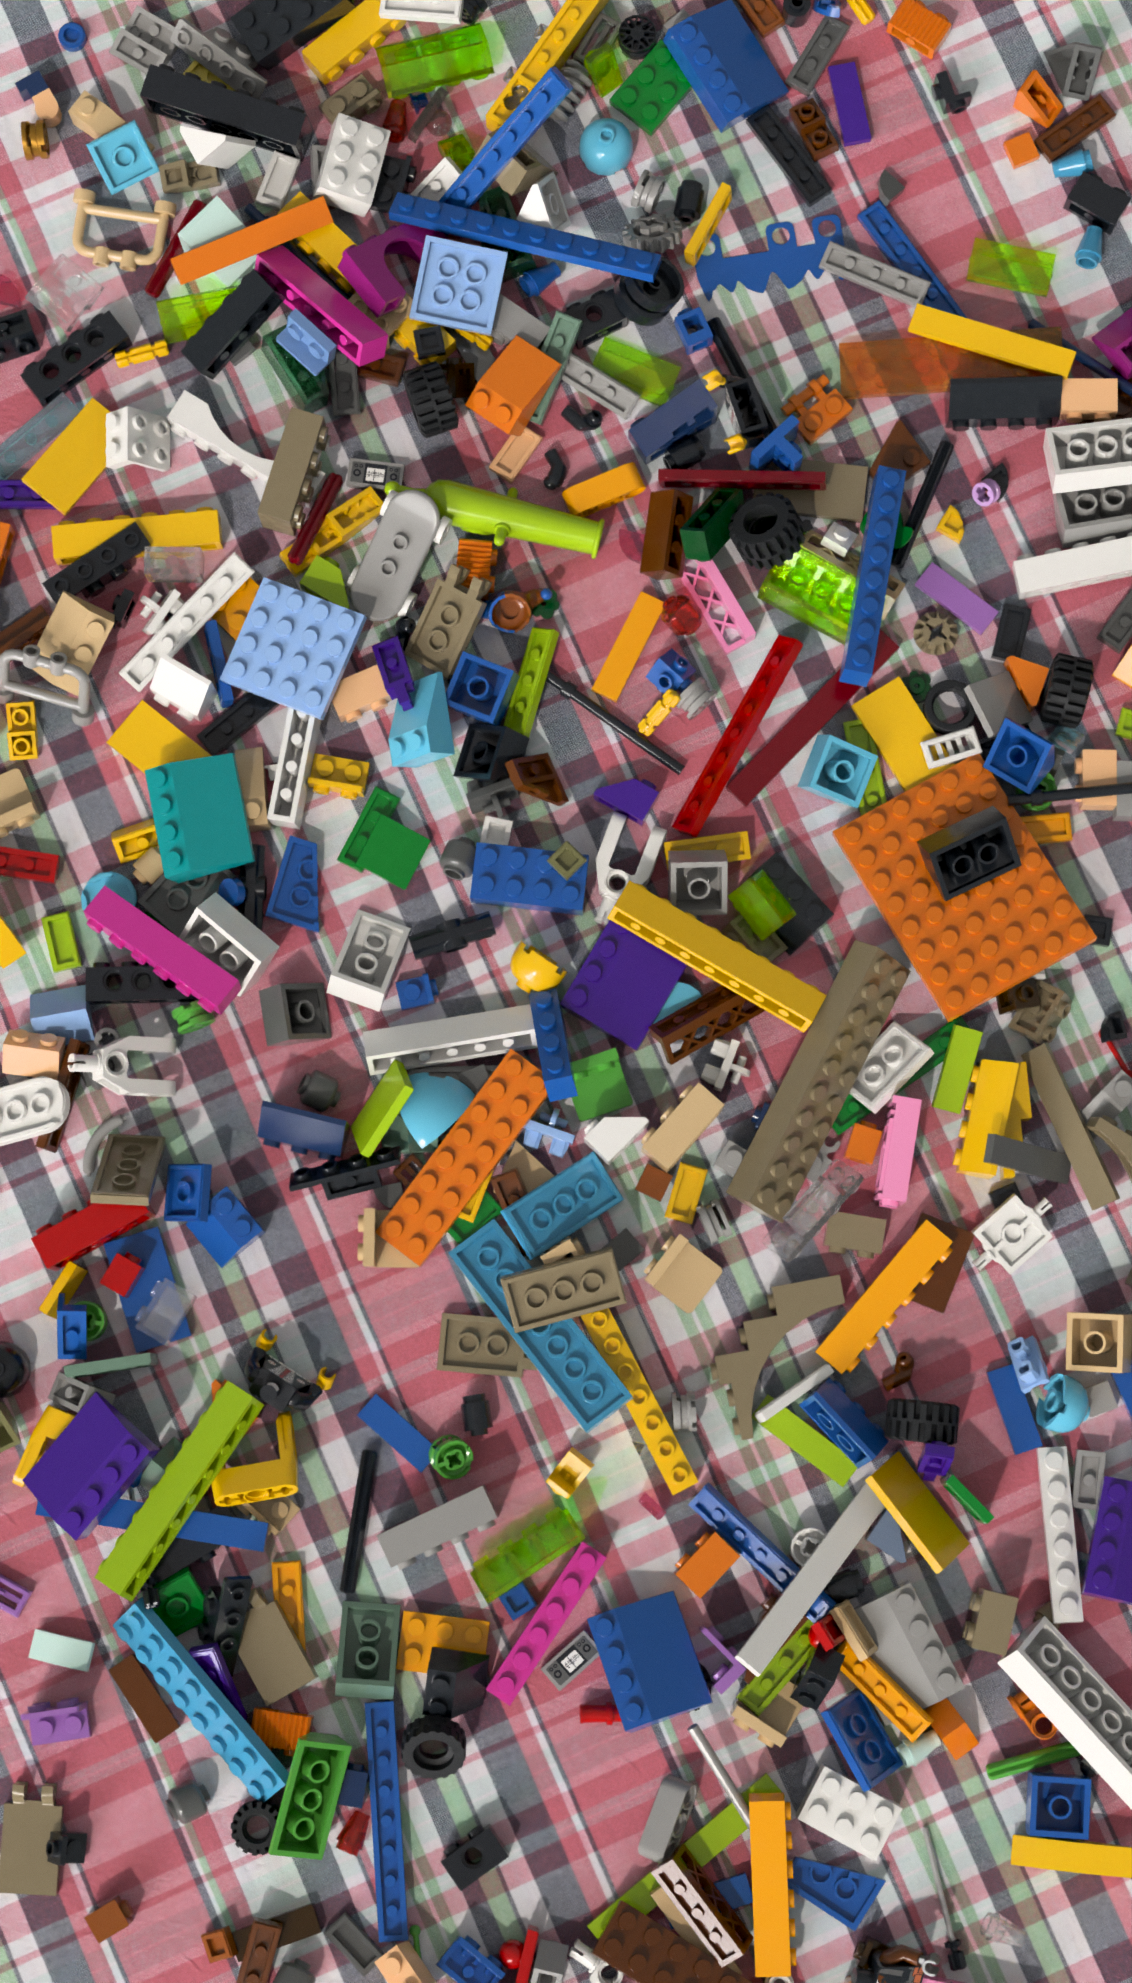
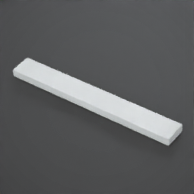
(810, 1581)

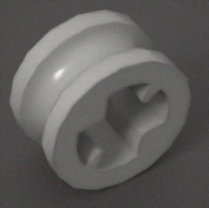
(99, 1036)

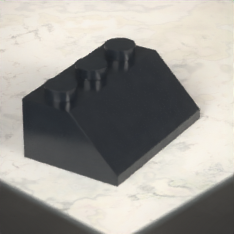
(969, 852)
(810, 910)

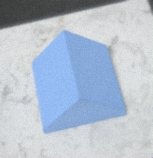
(62, 1014)

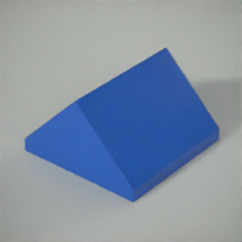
(1020, 756)

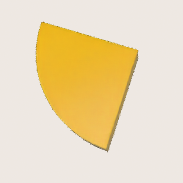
(951, 525)

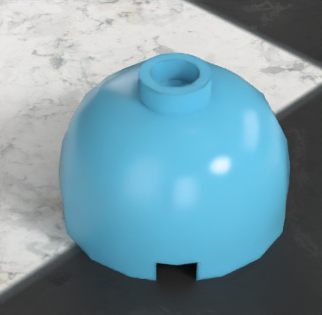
(606, 146)
(1064, 1404)

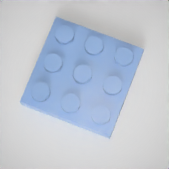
(458, 285)

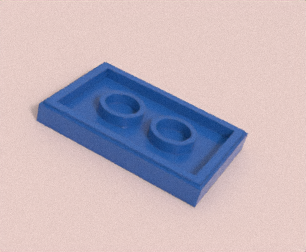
(862, 1739)

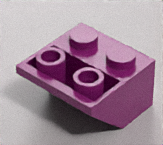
(1116, 343)

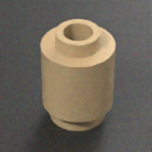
(149, 866)

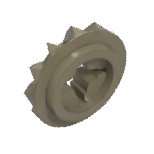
(938, 645)

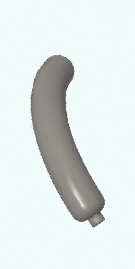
(96, 1139)

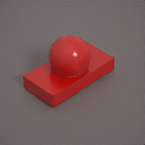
(825, 1632)
(516, 1955)

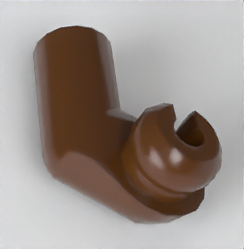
(902, 1371)

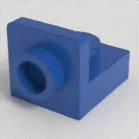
(416, 992)

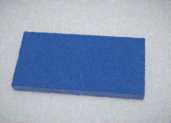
(151, 1250)

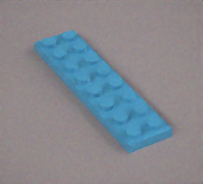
(556, 1349)
(201, 1701)

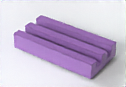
(20, 1601)

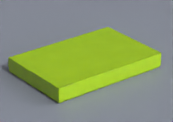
(382, 1108)

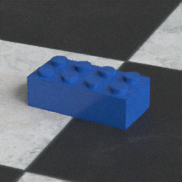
(525, 880)

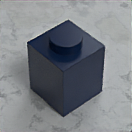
(354, 1785)

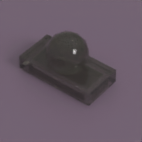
(434, 119)

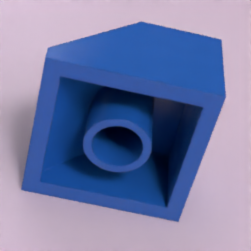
(228, 1227)

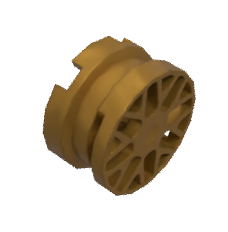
(35, 139)

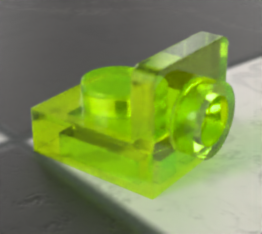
(458, 150)

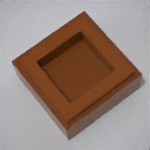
(653, 1182)
(219, 1944)

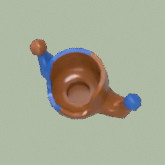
(512, 610)

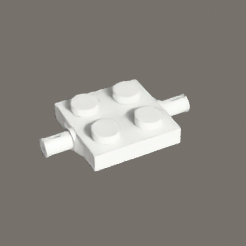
(1012, 1233)

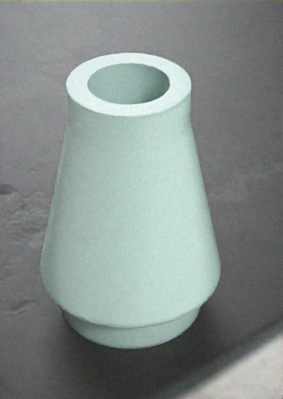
(915, 1752)

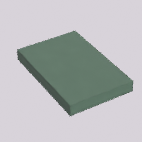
(111, 1365)

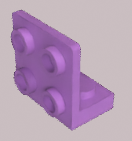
(724, 1675)
(58, 1723)

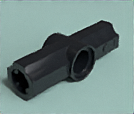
(255, 886)
(452, 935)

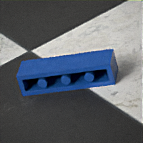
(553, 1045)

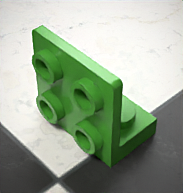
(600, 1085)

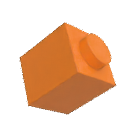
(863, 1143)

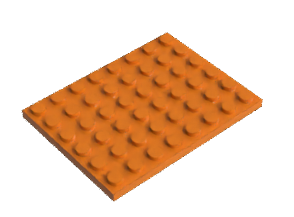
(984, 936)

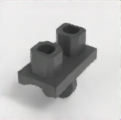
(492, 796)

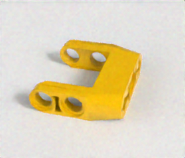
(49, 1426)
(262, 1479)

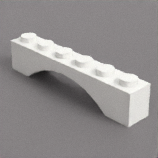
(193, 418)

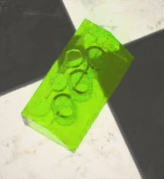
(435, 61)
(811, 593)
(527, 1555)

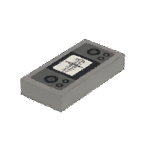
(373, 473)
(571, 1660)

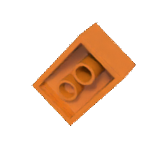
(514, 386)

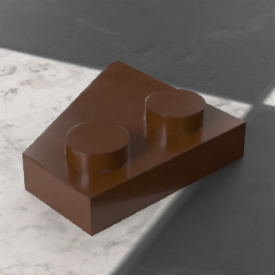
(901, 453)
(537, 777)

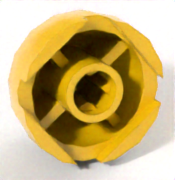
(535, 969)

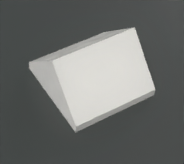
(215, 148)
(545, 205)

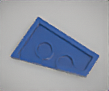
(296, 886)
(835, 1890)

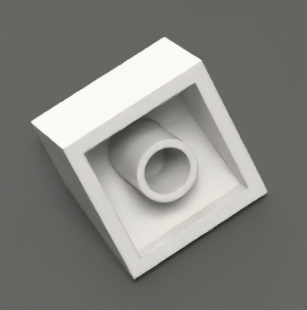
(182, 688)
(613, 1135)

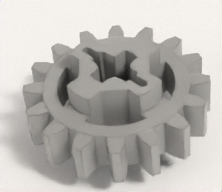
(653, 233)

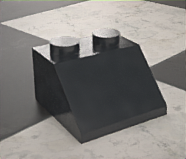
(454, 1682)

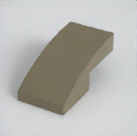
(188, 177)

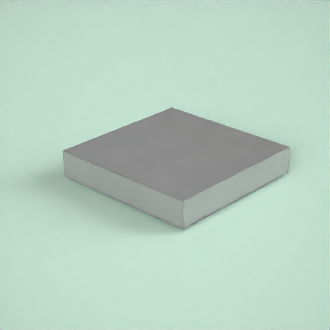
(995, 700)

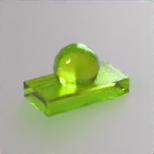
(603, 69)

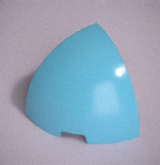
(434, 1106)

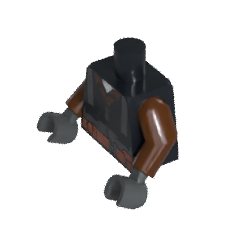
(897, 1965)

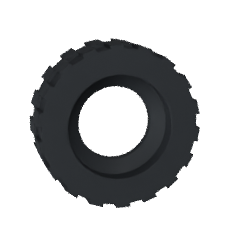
(433, 1765)

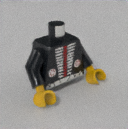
(743, 409)
(280, 1384)

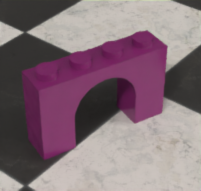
(367, 269)

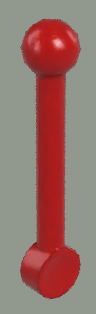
(1117, 1056)

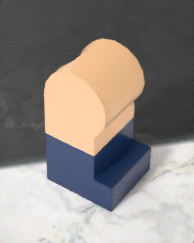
(45, 103)

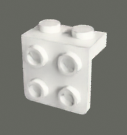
(137, 439)

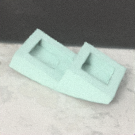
(61, 1650)

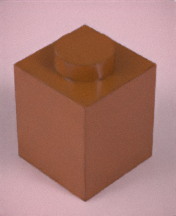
(109, 1918)

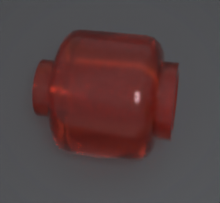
(681, 615)

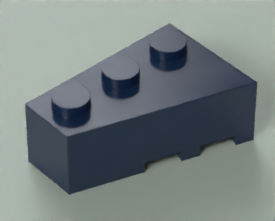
(673, 421)

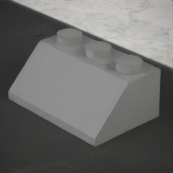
(1093, 514)

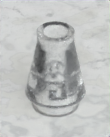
(1001, 1930)

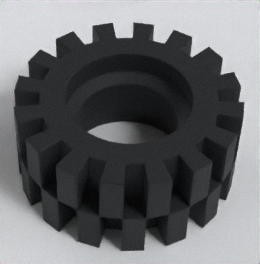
(240, 1821)

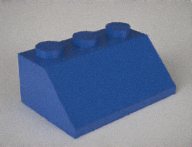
(844, 1422)

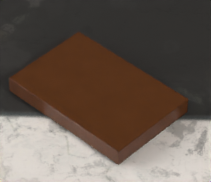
(939, 1287)

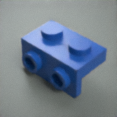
(468, 1965)

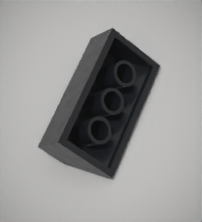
(1003, 402)

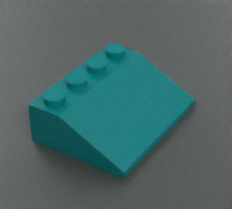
(199, 816)

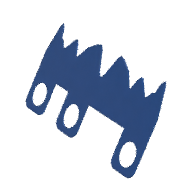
(754, 269)

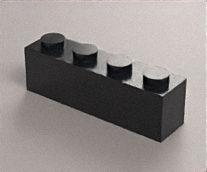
(232, 324)
(185, 1552)

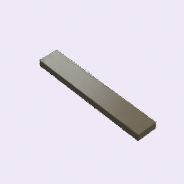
(1070, 1126)

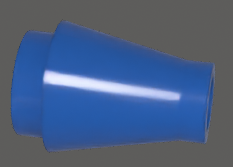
(538, 279)

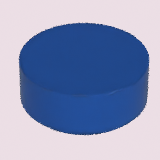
(72, 37)
(232, 891)

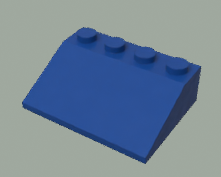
(724, 64)
(649, 1661)

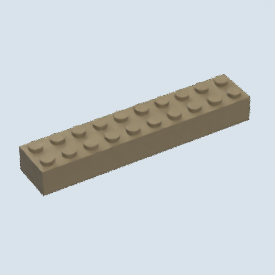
(818, 1081)

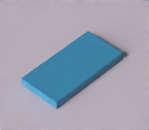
(561, 1205)

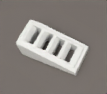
(972, 741)

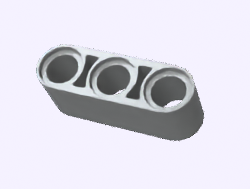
(667, 1819)

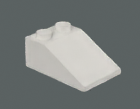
(368, 960)

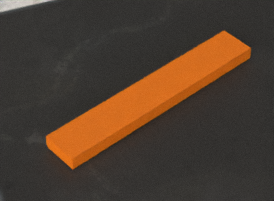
(251, 240)

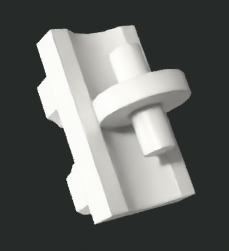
(170, 603)
(726, 1051)

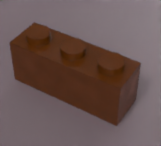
(663, 547)

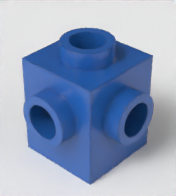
(671, 672)

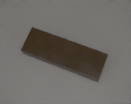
(296, 1926)

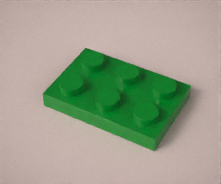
(652, 90)

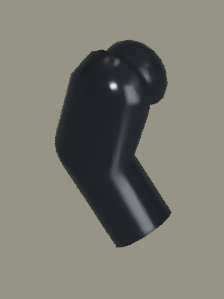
(582, 422)
(557, 472)
(403, 629)

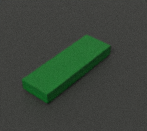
(379, 803)

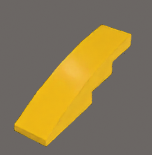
(338, 528)
(1019, 1111)
(1072, 1855)

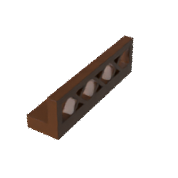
(24, 631)
(702, 1011)
(701, 1906)

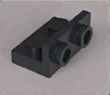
(393, 178)
(16, 336)

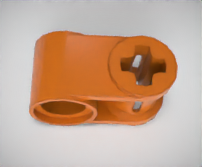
(1030, 1714)

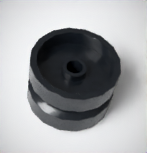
(648, 301)

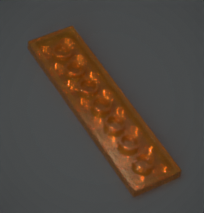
(922, 365)

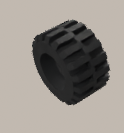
(430, 399)
(776, 544)
(1066, 690)
(921, 1421)

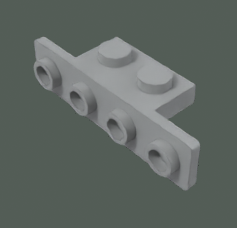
(220, 55)

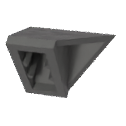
(1074, 68)

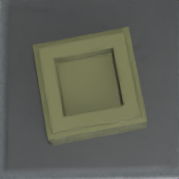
(567, 860)

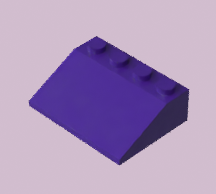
(623, 985)
(89, 1467)
(1110, 1550)

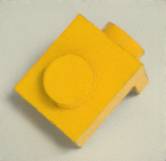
(569, 1473)

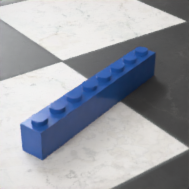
(872, 576)

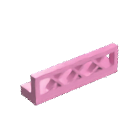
(725, 599)

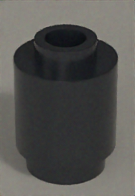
(796, 12)
(689, 201)
(684, 454)
(476, 1414)
(844, 1586)

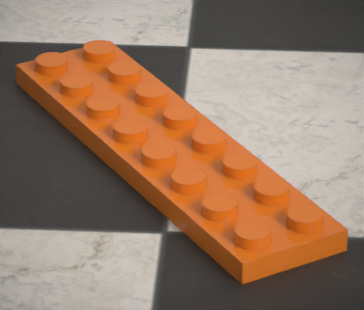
(465, 1158)

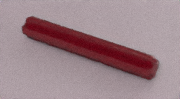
(164, 268)
(315, 518)

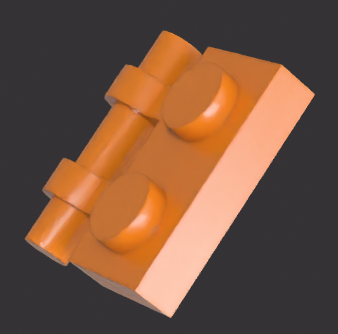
(820, 417)

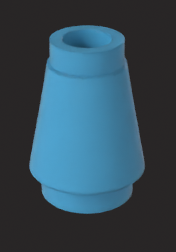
(1073, 164)
(1090, 248)

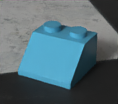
(837, 770)

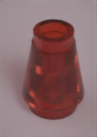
(396, 121)
(353, 1834)

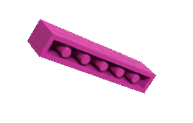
(323, 305)
(162, 950)
(546, 1623)

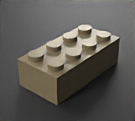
(293, 472)

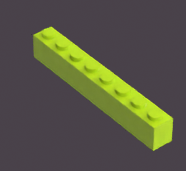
(178, 1491)

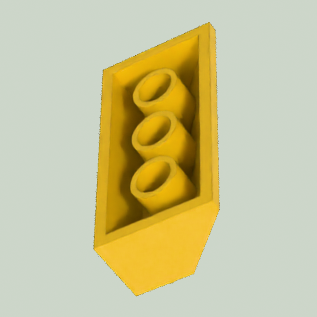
(987, 1115)

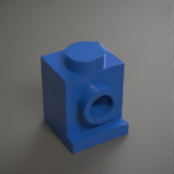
(694, 319)

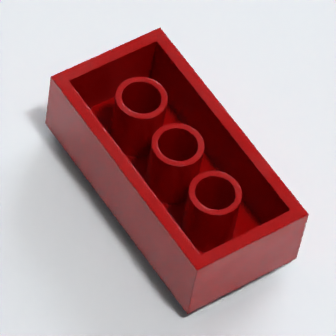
(86, 1231)

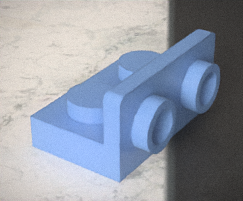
(307, 343)

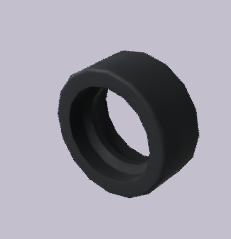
(928, 711)

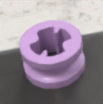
(979, 491)

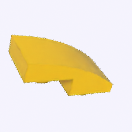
(22, 730)

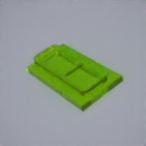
(1010, 267)
(186, 314)
(637, 370)

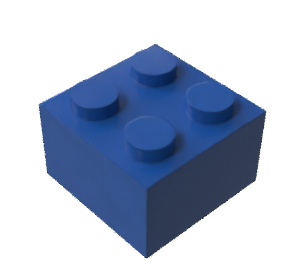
(481, 689)
(1058, 1805)

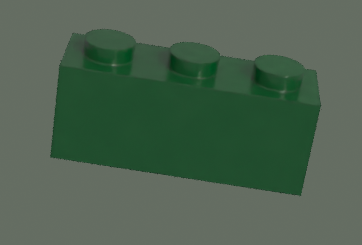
(708, 527)

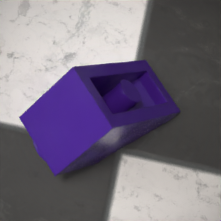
(629, 798)

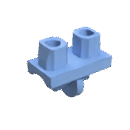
(561, 1139)
(1028, 1363)

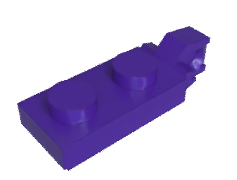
(395, 671)
(935, 1460)

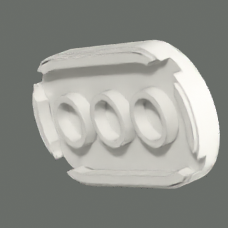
(32, 1108)

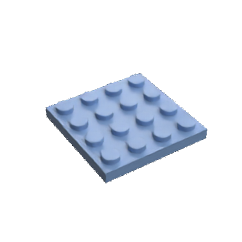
(293, 648)

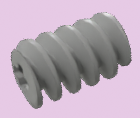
(577, 76)

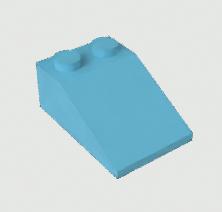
(425, 730)

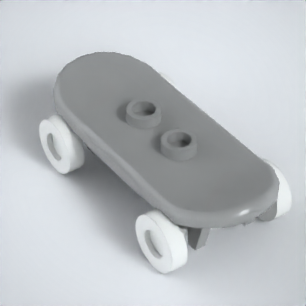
(396, 554)

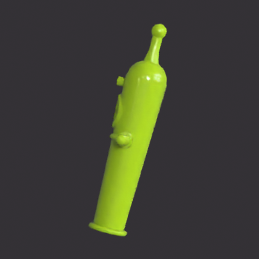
(506, 516)

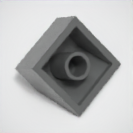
(295, 1013)

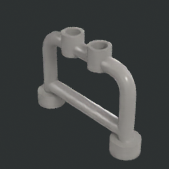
(57, 663)

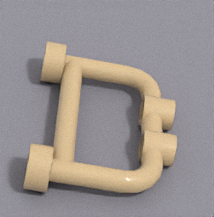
(128, 259)

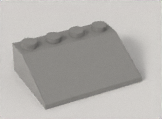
(909, 1646)

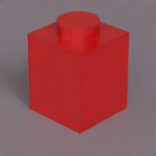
(123, 1274)

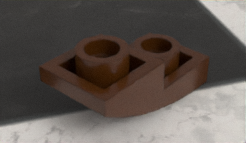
(813, 129)

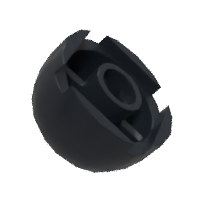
(14, 1369)

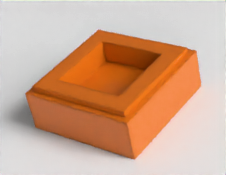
(1021, 150)

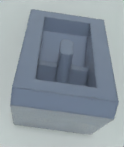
(887, 1536)

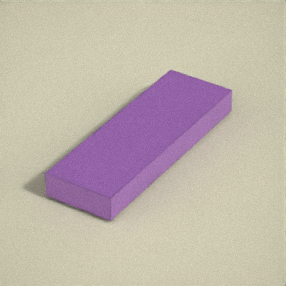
(956, 598)

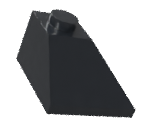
(487, 751)

